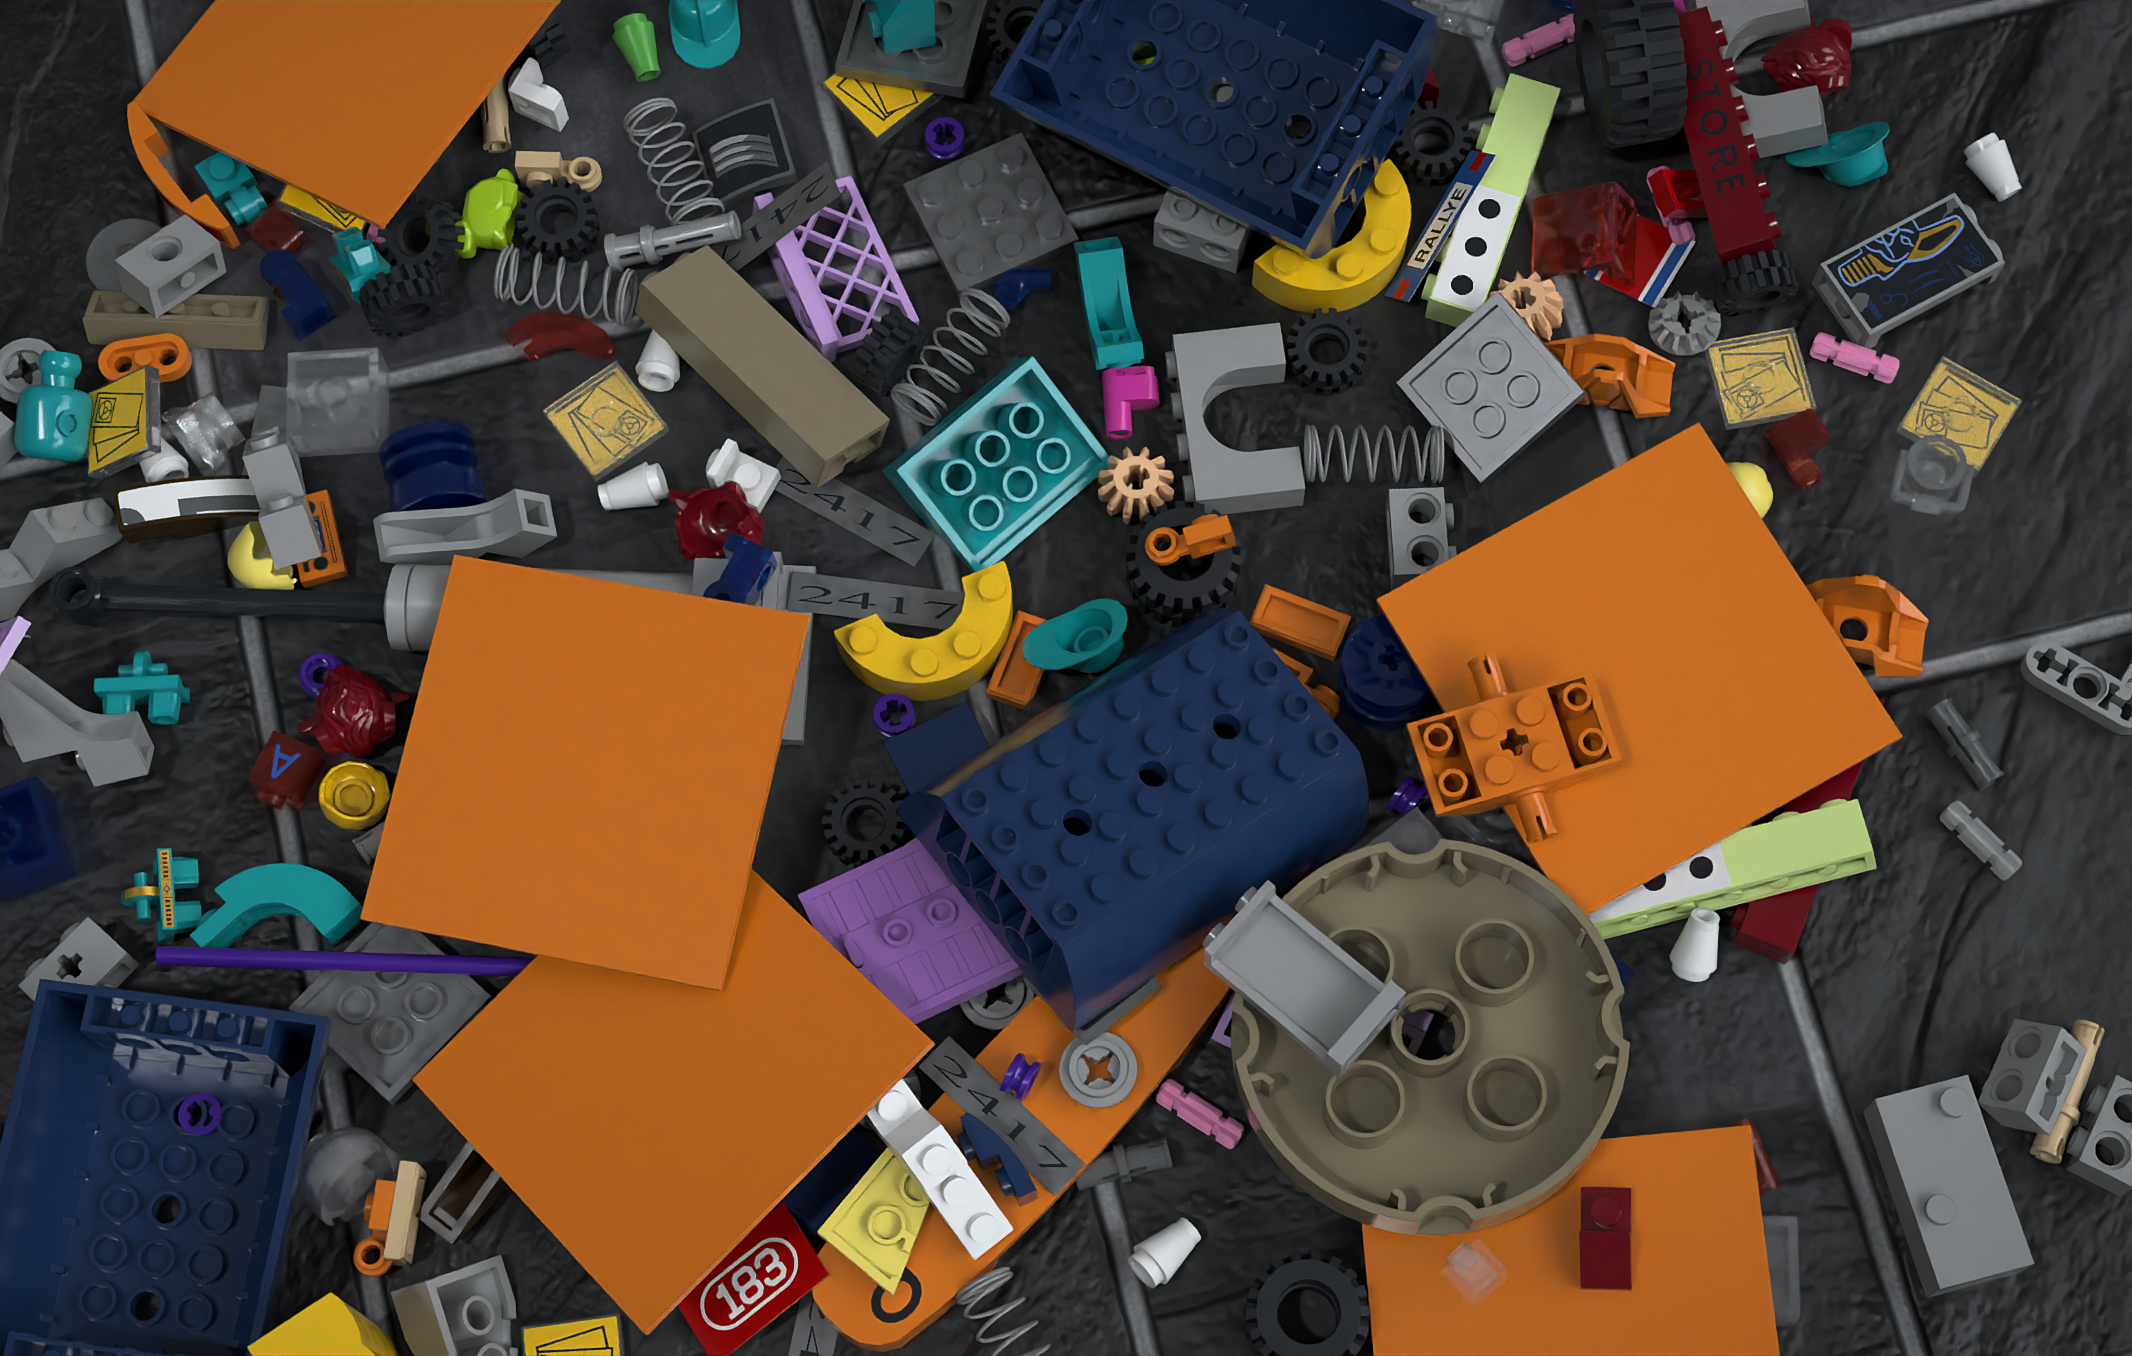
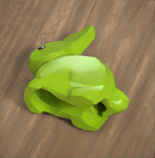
(488, 214)

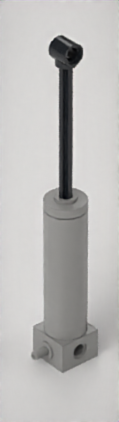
(406, 607)

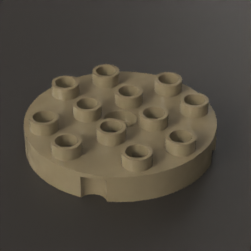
(1534, 1044)

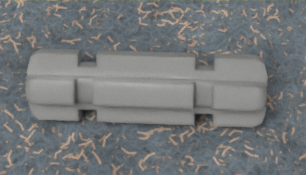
(1980, 840)

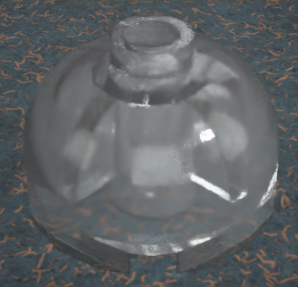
(342, 1170)

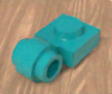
(233, 186)

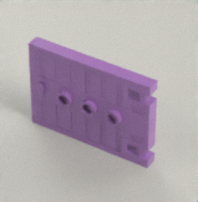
(909, 932)

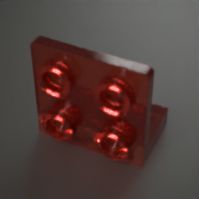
(1585, 232)

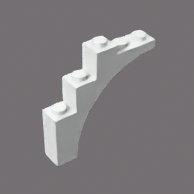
(938, 1169)

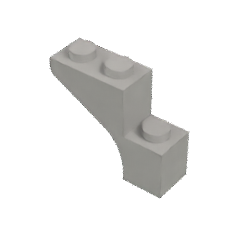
(281, 497)
(505, 526)
(51, 542)
(48, 724)

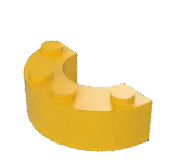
(1353, 270)
(940, 663)

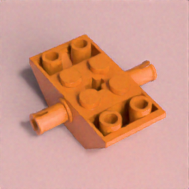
(1555, 724)

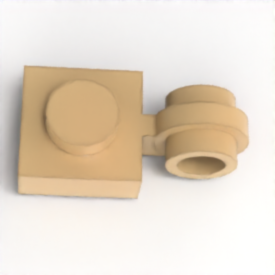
(537, 167)

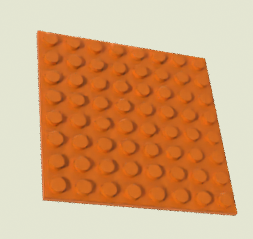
(339, 91)
(1699, 645)
(587, 771)
(670, 1112)
(1694, 1265)

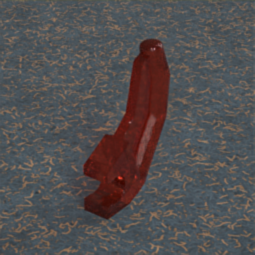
(560, 331)

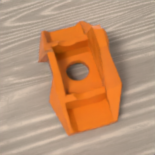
(1637, 379)
(1891, 622)

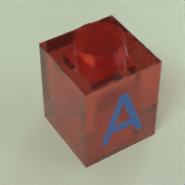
(285, 771)

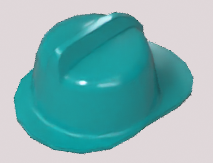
(705, 31)
(1849, 157)
(1079, 640)

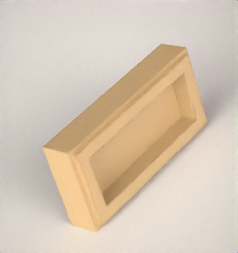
(403, 1222)

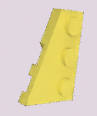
(879, 1222)

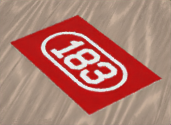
(753, 1284)

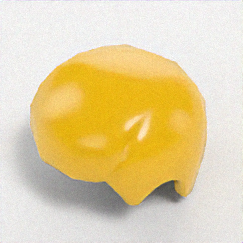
(354, 795)

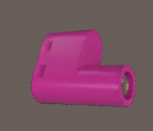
(1126, 391)

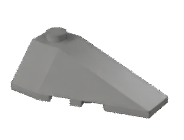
(459, 1312)

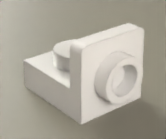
(536, 99)
(752, 475)

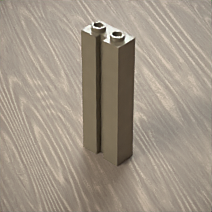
(761, 365)

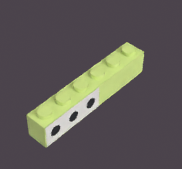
(1484, 228)
(1749, 866)

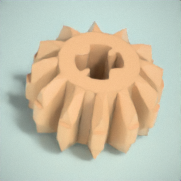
(1535, 302)
(1135, 469)

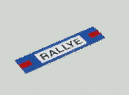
(1440, 225)

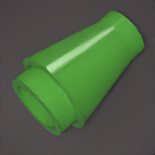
(638, 45)

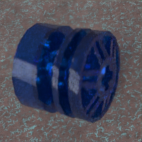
(432, 467)
(1369, 689)

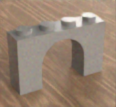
(1779, 120)
(1220, 476)

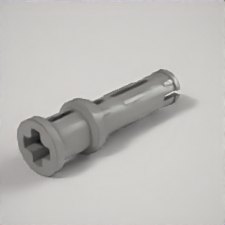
(652, 243)

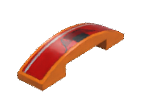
(149, 148)

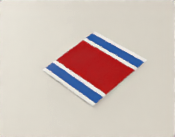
(1655, 263)

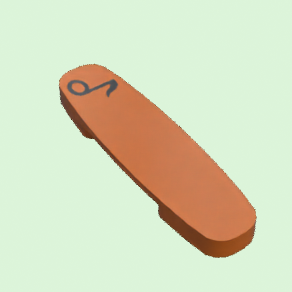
(1160, 1036)

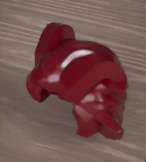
(1812, 58)
(710, 516)
(353, 713)

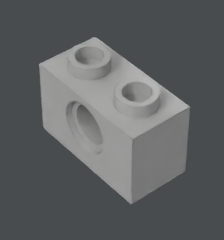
(170, 266)

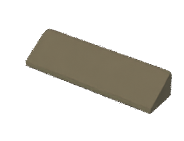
(198, 320)

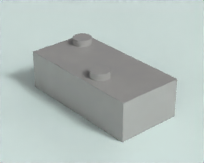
(1947, 1186)

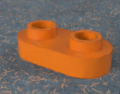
(146, 351)

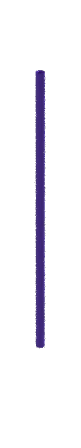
(340, 961)

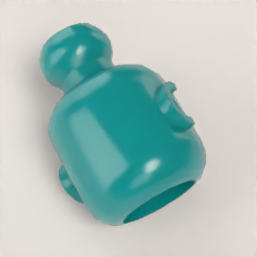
(54, 416)

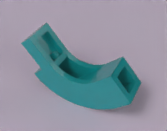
(1107, 303)
(279, 891)

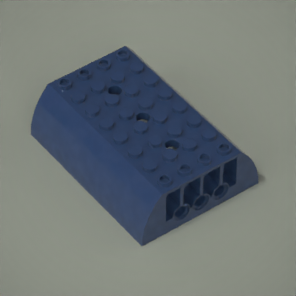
(1324, 62)
(1159, 862)
(101, 1146)

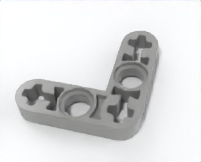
(2065, 693)

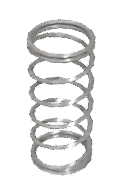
(690, 204)
(621, 306)
(917, 392)
(1312, 448)
(984, 1285)

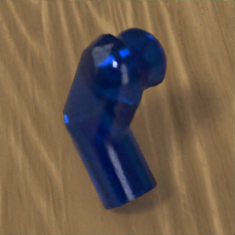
(1018, 283)

